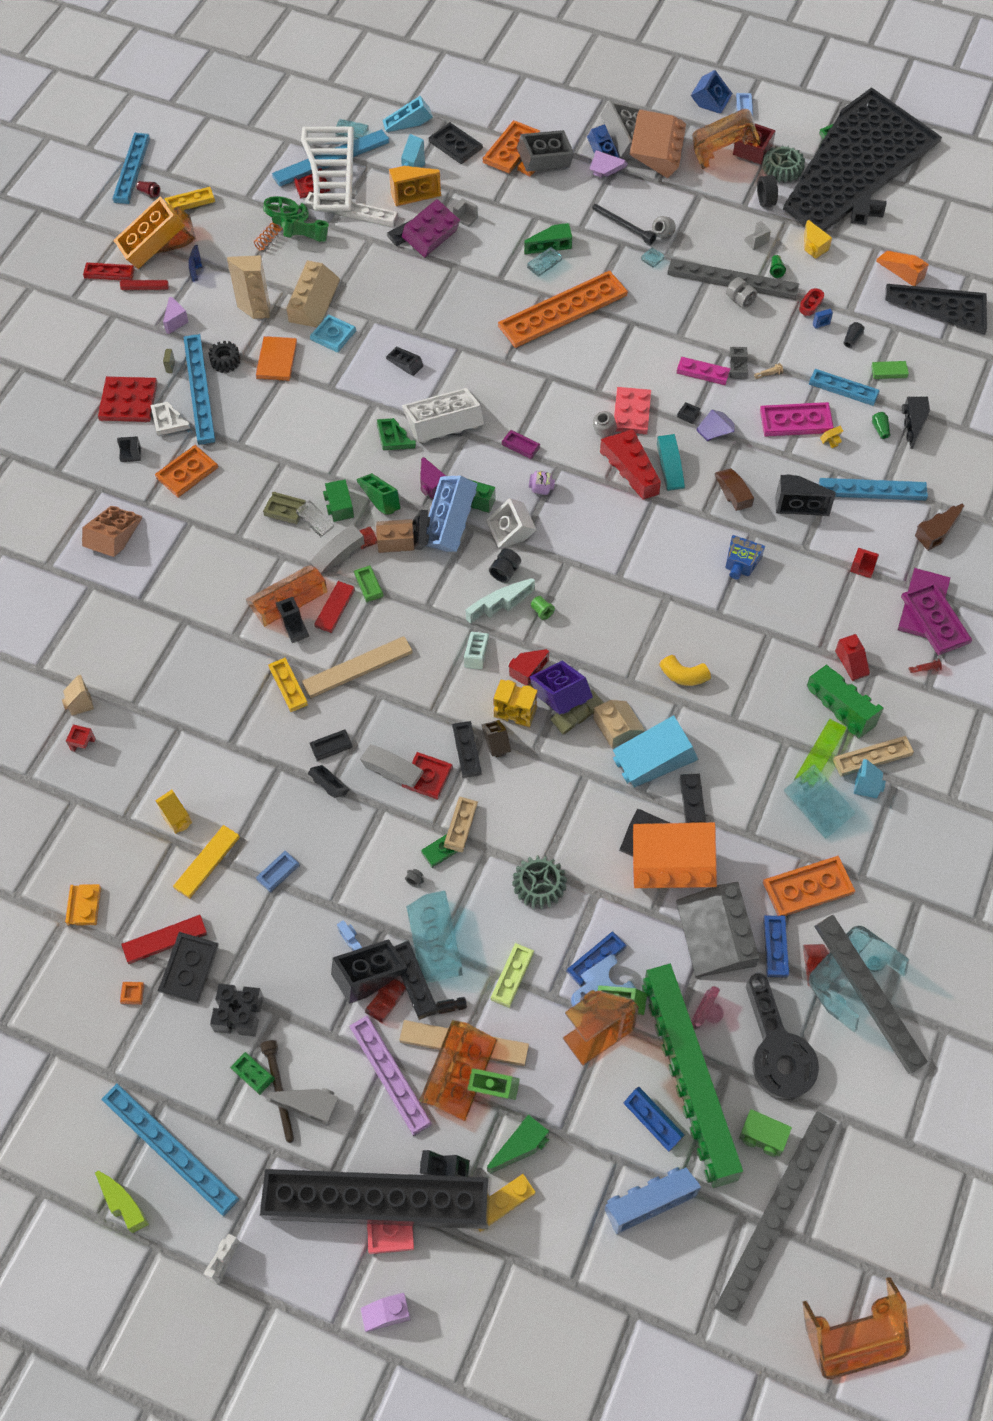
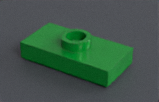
(436, 853)
(252, 1073)

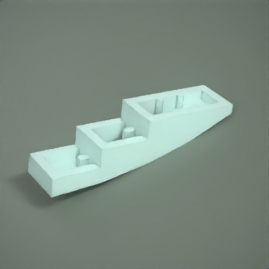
(503, 598)

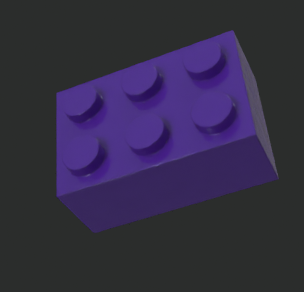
(561, 687)

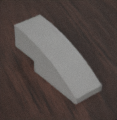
(338, 549)
(391, 766)

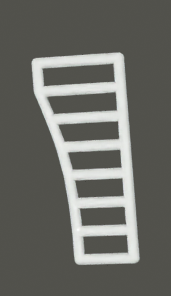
(330, 162)

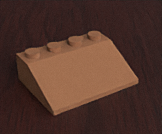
(658, 141)

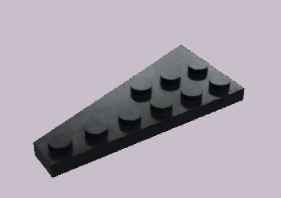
(953, 306)

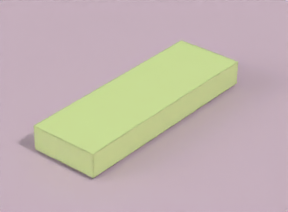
(512, 975)

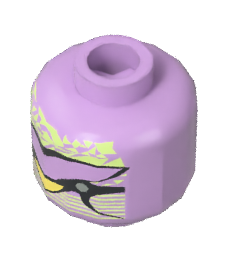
(541, 482)

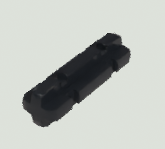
(451, 1004)

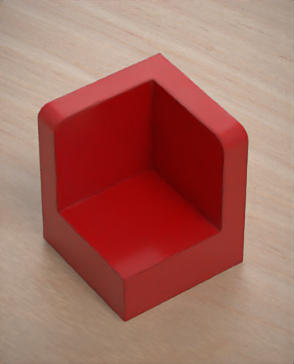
(864, 562)
(79, 737)

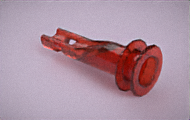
(927, 666)

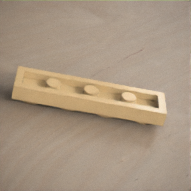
(876, 754)

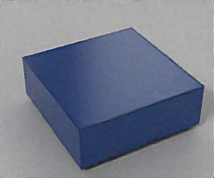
(822, 318)

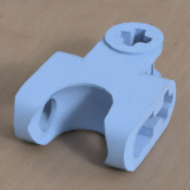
(597, 976)

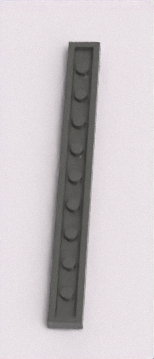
(775, 1216)

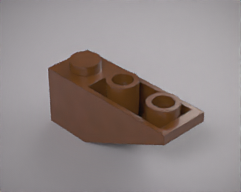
(934, 531)

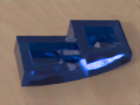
(194, 263)

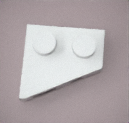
(221, 1260)

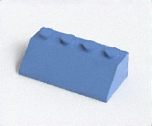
(652, 1199)

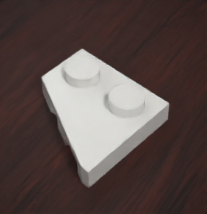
(167, 419)

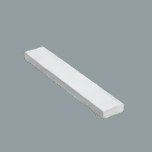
(359, 211)

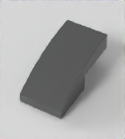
(738, 362)

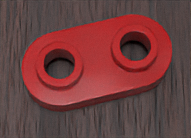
(811, 301)

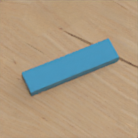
(844, 387)

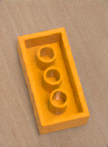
(149, 232)

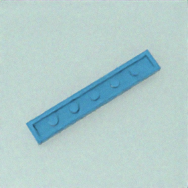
(131, 168)

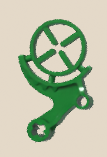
(292, 222)

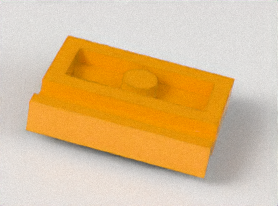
(83, 904)

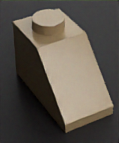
(77, 697)

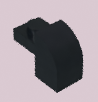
(866, 207)
(291, 619)
(446, 1165)

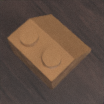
(395, 535)

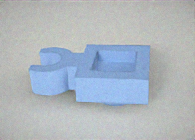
(348, 934)

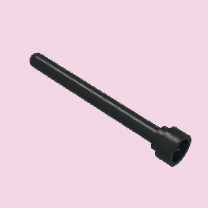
(648, 236)

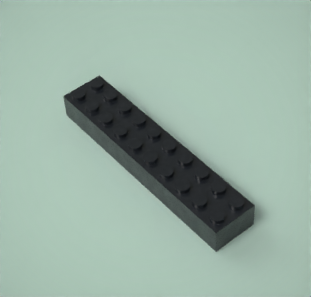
(375, 1198)

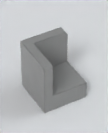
(466, 212)
(760, 237)

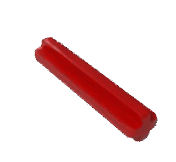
(144, 284)

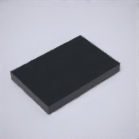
(455, 143)
(188, 967)

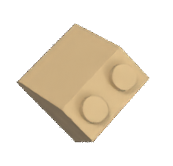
(617, 722)

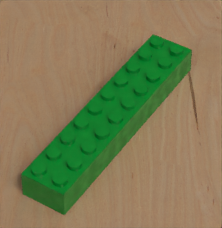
(692, 1077)

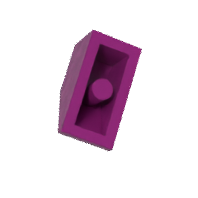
(429, 478)

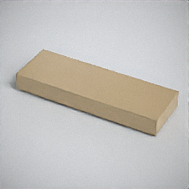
(460, 824)

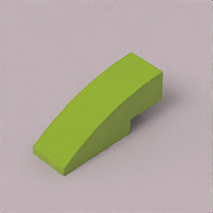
(121, 1203)

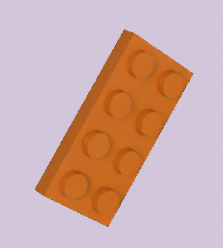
(504, 151)
(808, 886)

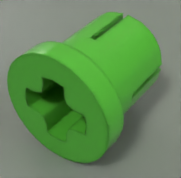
(542, 607)

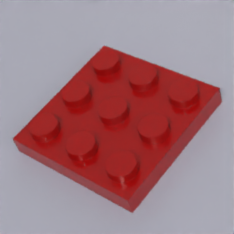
(127, 399)

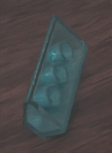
(434, 937)

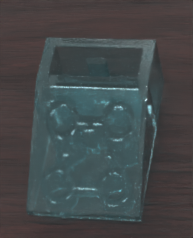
(819, 801)

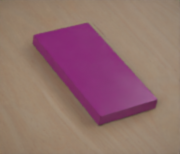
(918, 579)
(936, 618)

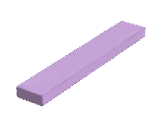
(390, 1075)

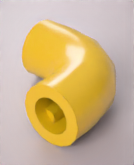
(684, 675)

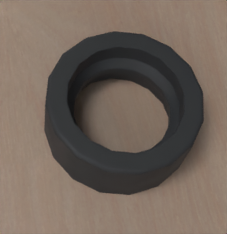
(767, 190)

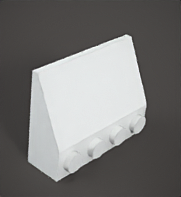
(443, 415)

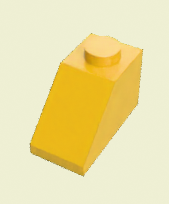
(816, 240)
(173, 812)

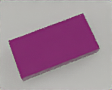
(521, 444)

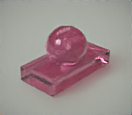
(708, 1009)

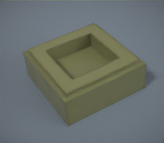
(169, 360)

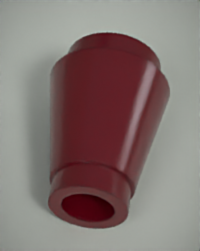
(151, 189)

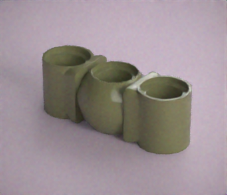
(577, 714)

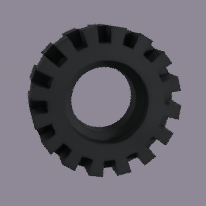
(227, 363)

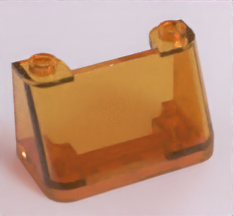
(723, 133)

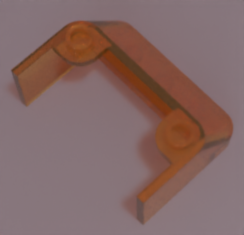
(599, 1023)
(860, 1342)

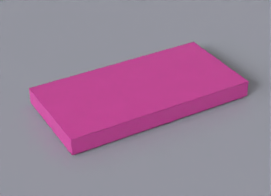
(796, 419)

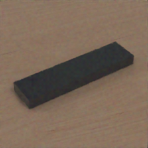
(416, 983)

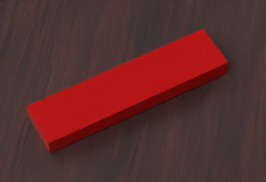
(162, 939)

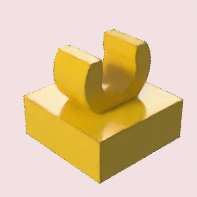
(832, 436)

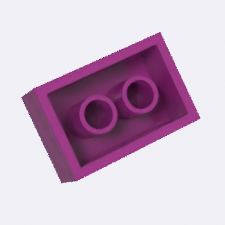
(430, 228)

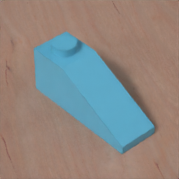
(410, 115)

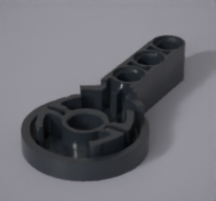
(779, 1046)

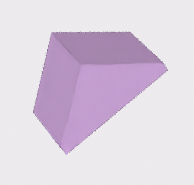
(174, 316)

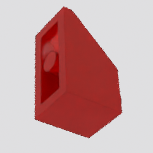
(853, 657)
(528, 664)

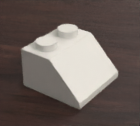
(511, 523)

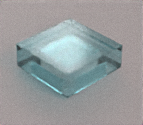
(652, 257)

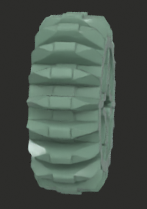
(784, 163)
(528, 872)

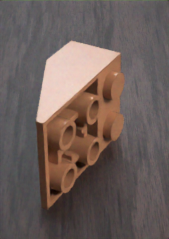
(110, 530)

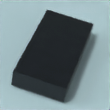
(331, 745)

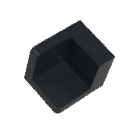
(129, 449)

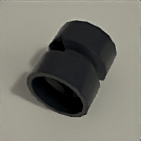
(505, 565)

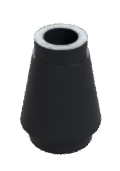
(853, 334)

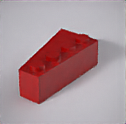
(632, 462)

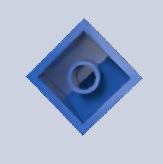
(711, 92)

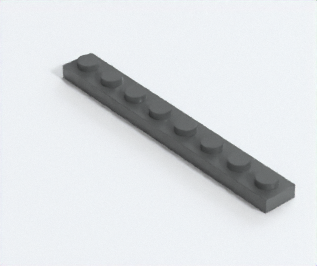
(724, 277)
(871, 994)

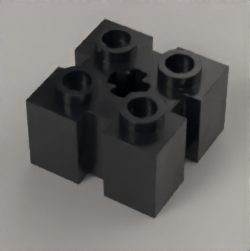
(245, 1019)

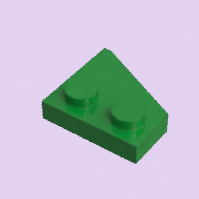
(393, 436)

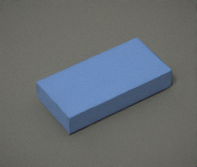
(277, 871)

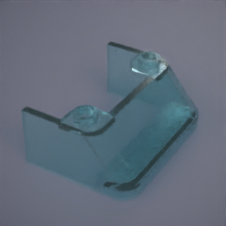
(829, 978)

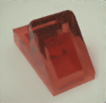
(813, 956)

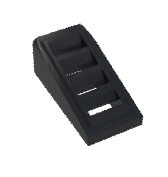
(411, 363)

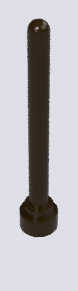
(270, 1049)

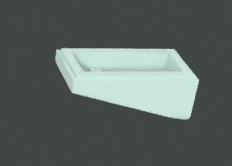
(475, 660)

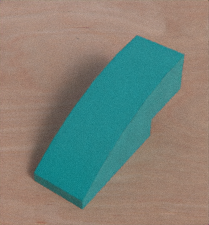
(670, 462)

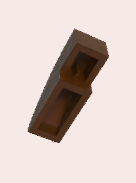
(735, 489)

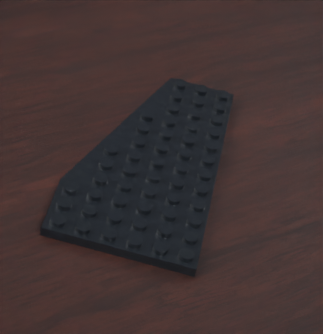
(857, 157)

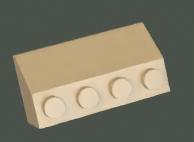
(250, 285)
(312, 295)

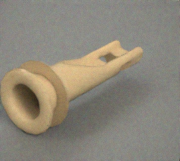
(777, 369)

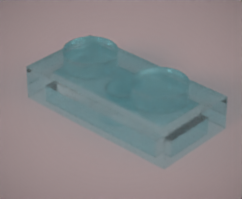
(359, 129)
(544, 261)

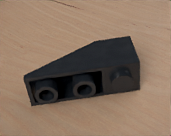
(916, 414)

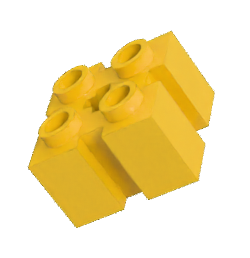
(515, 703)

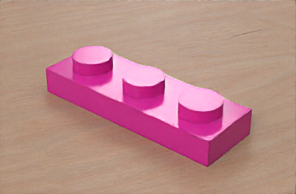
(703, 370)

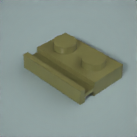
(283, 507)

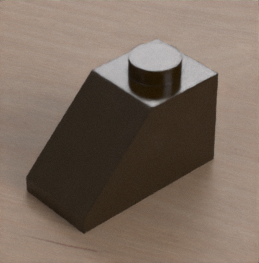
(496, 738)

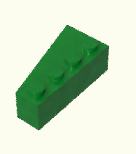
(844, 701)

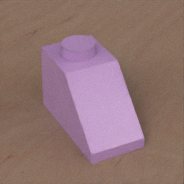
(606, 164)
(385, 1312)

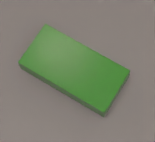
(889, 369)
(368, 583)

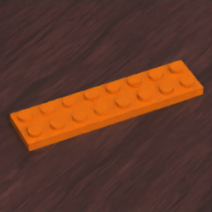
(562, 309)

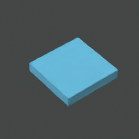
(333, 333)

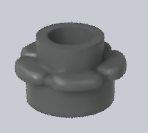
(414, 877)

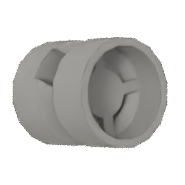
(741, 292)

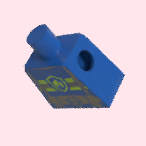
(743, 556)

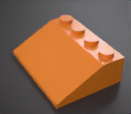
(674, 855)

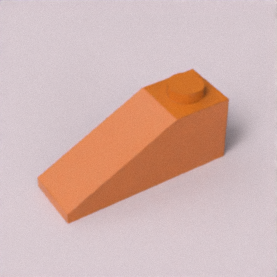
(906, 266)

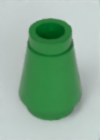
(777, 267)
(881, 424)

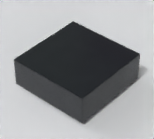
(688, 412)

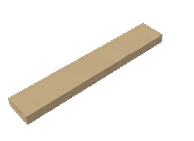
(357, 667)
(433, 1037)

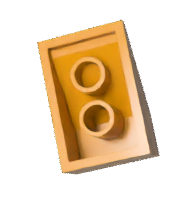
(414, 184)

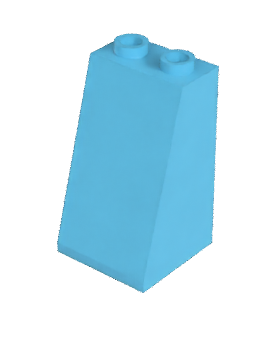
(654, 753)

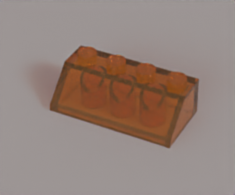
(302, 585)
(450, 1076)

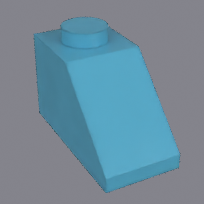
(413, 152)
(869, 780)

